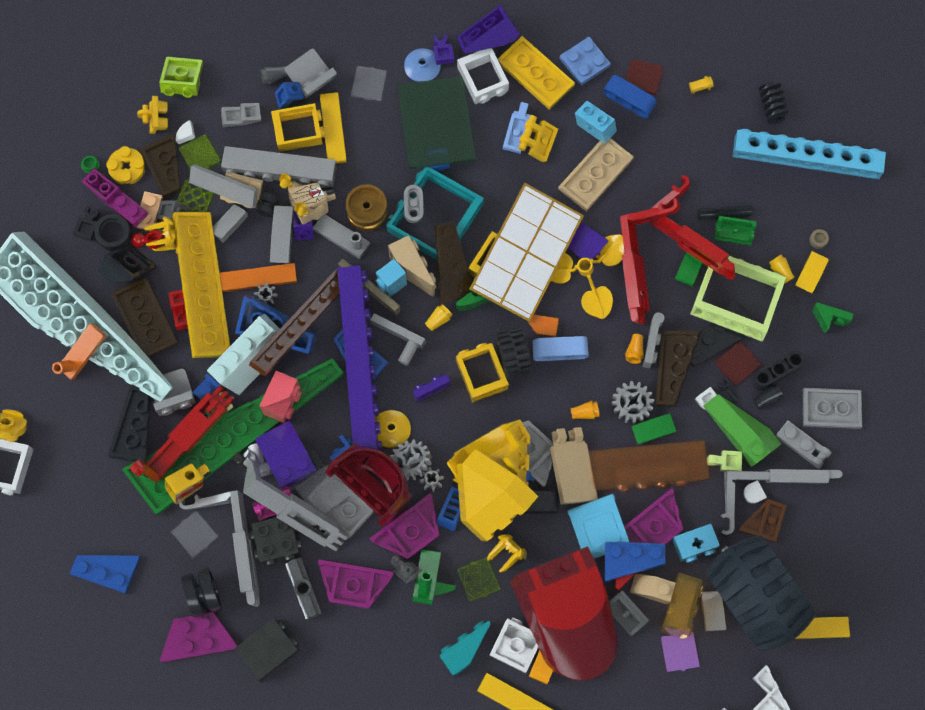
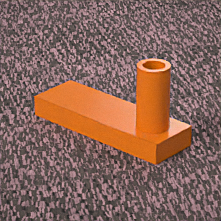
(80, 352)

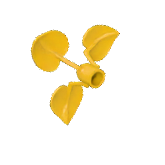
(599, 300)

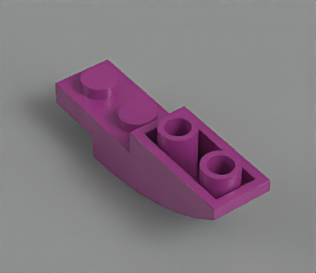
(114, 198)

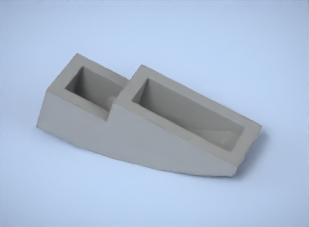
(281, 234)

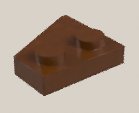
(765, 521)

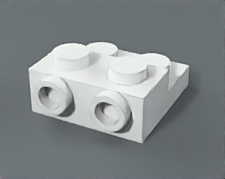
(515, 645)

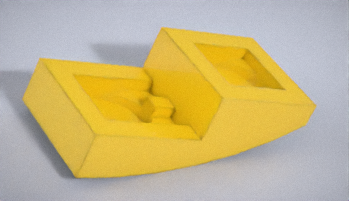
(812, 272)

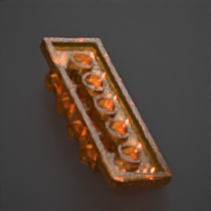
(649, 465)

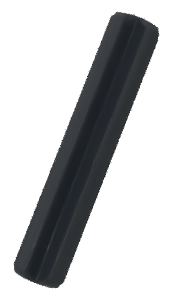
(733, 211)

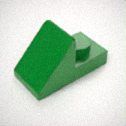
(825, 314)

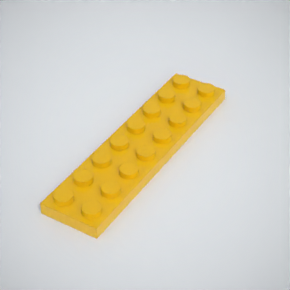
(201, 284)

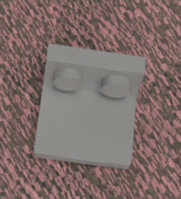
(310, 72)

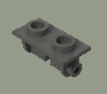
(404, 569)

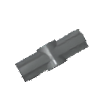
(298, 577)

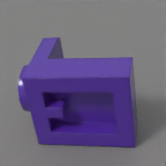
(304, 231)

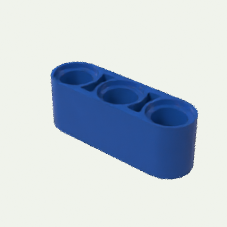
(630, 96)

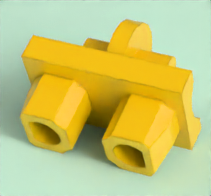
(155, 122)

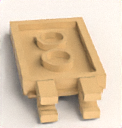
(572, 467)

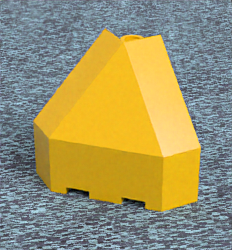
(503, 445)
(490, 495)

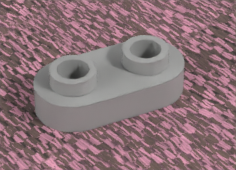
(413, 205)

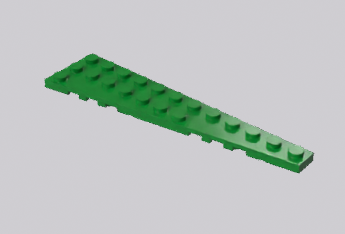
(231, 435)

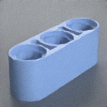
(560, 348)

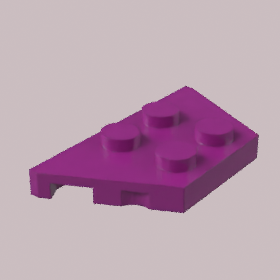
(656, 523)
(410, 530)
(353, 584)
(196, 637)

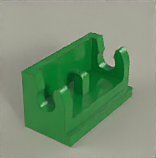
(735, 230)

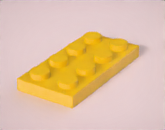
(535, 72)

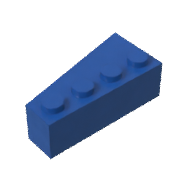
(253, 308)

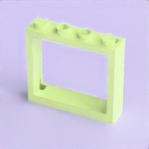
(734, 321)

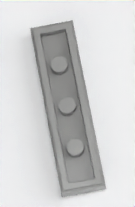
(223, 186)

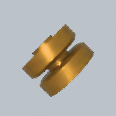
(366, 197)

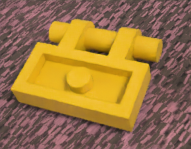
(543, 140)

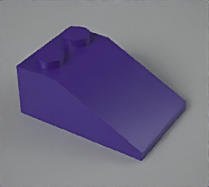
(489, 32)
(285, 455)

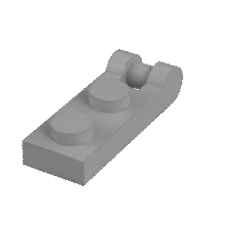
(653, 339)
(802, 444)

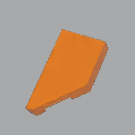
(544, 325)

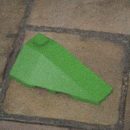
(742, 430)

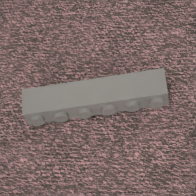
(271, 165)

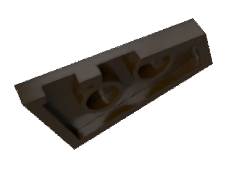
(163, 164)

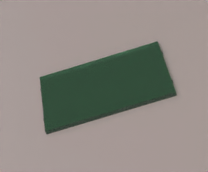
(436, 122)

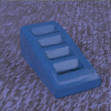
(445, 518)

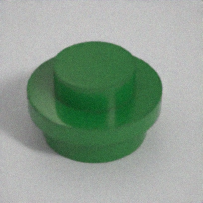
(89, 163)

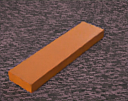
(253, 277)

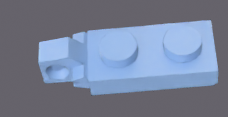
(516, 129)

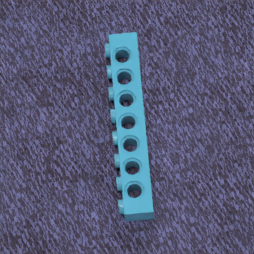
(799, 158)

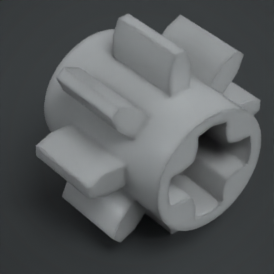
(262, 290)
(432, 485)

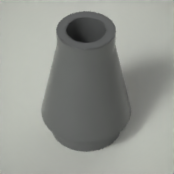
(272, 74)

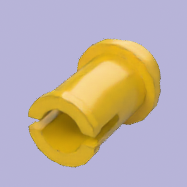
(702, 84)

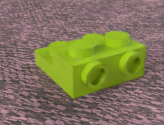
(181, 76)

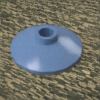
(421, 72)

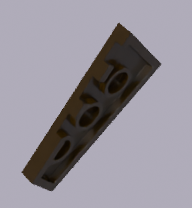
(452, 266)

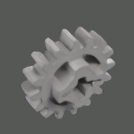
(626, 397)
(410, 460)

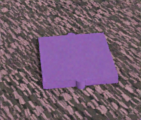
(679, 653)

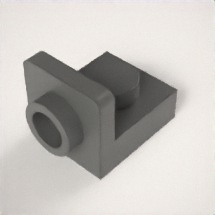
(167, 209)

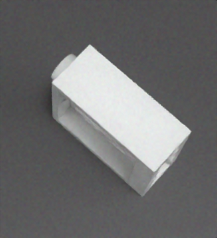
(475, 60)
(26, 453)

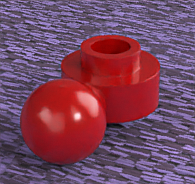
(139, 240)

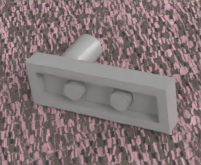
(341, 236)
(413, 340)

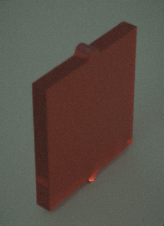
(644, 75)
(737, 363)

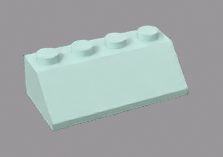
(233, 366)

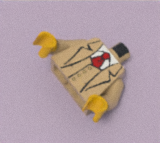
(308, 200)

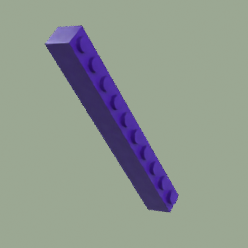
(358, 357)

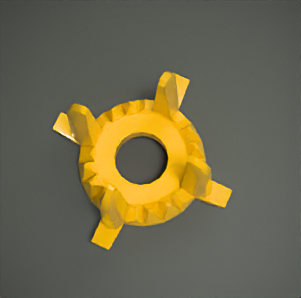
(168, 231)
(506, 541)

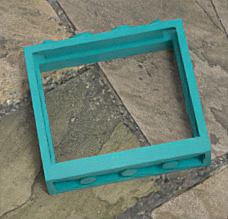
(448, 184)

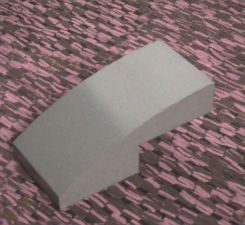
(243, 115)
(713, 611)

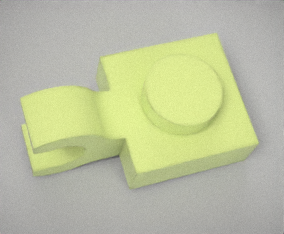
(728, 460)

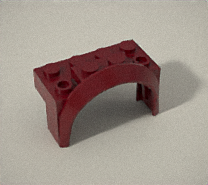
(352, 472)

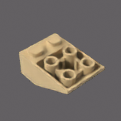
(407, 256)

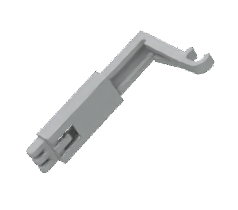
(770, 476)
(291, 508)
(242, 542)

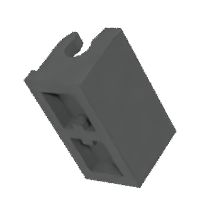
(627, 613)

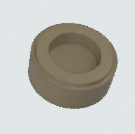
(819, 239)

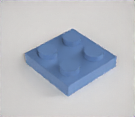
(585, 61)

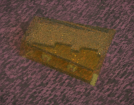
(682, 606)

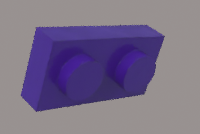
(438, 383)

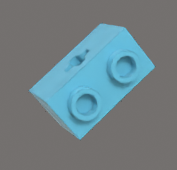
(595, 122)
(391, 278)
(703, 535)

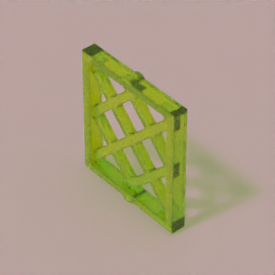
(182, 193)

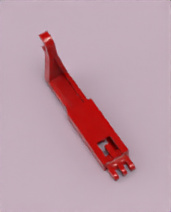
(689, 239)
(632, 261)
(185, 435)

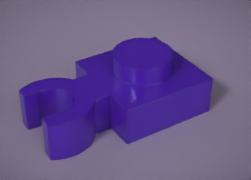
(442, 51)

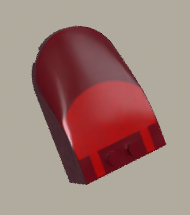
(569, 615)

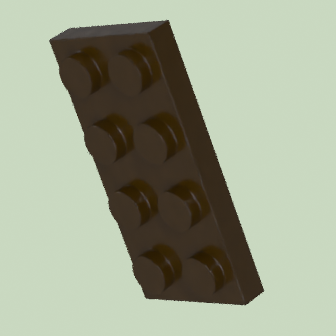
(144, 318)

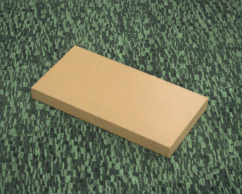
(595, 173)

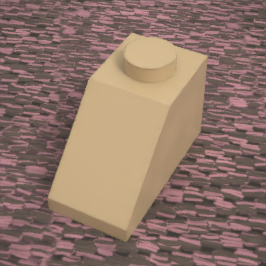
(652, 588)

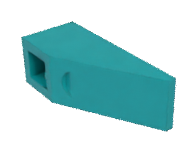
(461, 654)

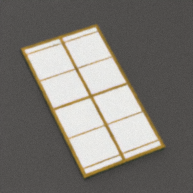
(526, 252)

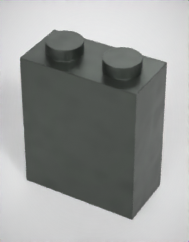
(267, 649)

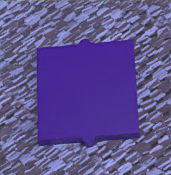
(586, 242)

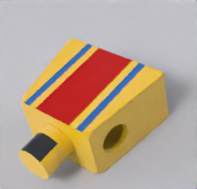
(180, 487)

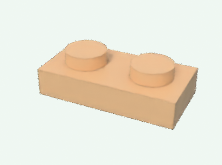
(151, 204)

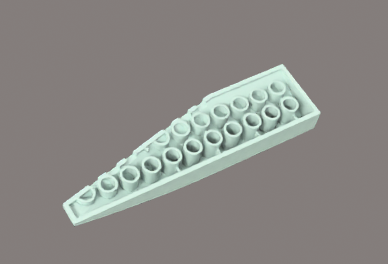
(64, 310)

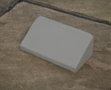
(229, 223)

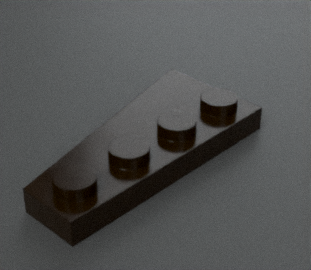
(674, 362)

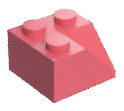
(281, 397)

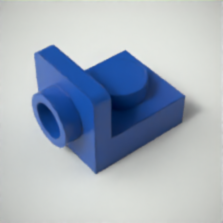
(287, 93)
(209, 385)
(338, 451)

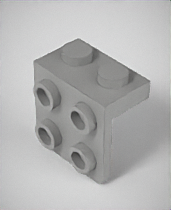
(179, 397)

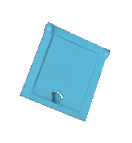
(598, 523)

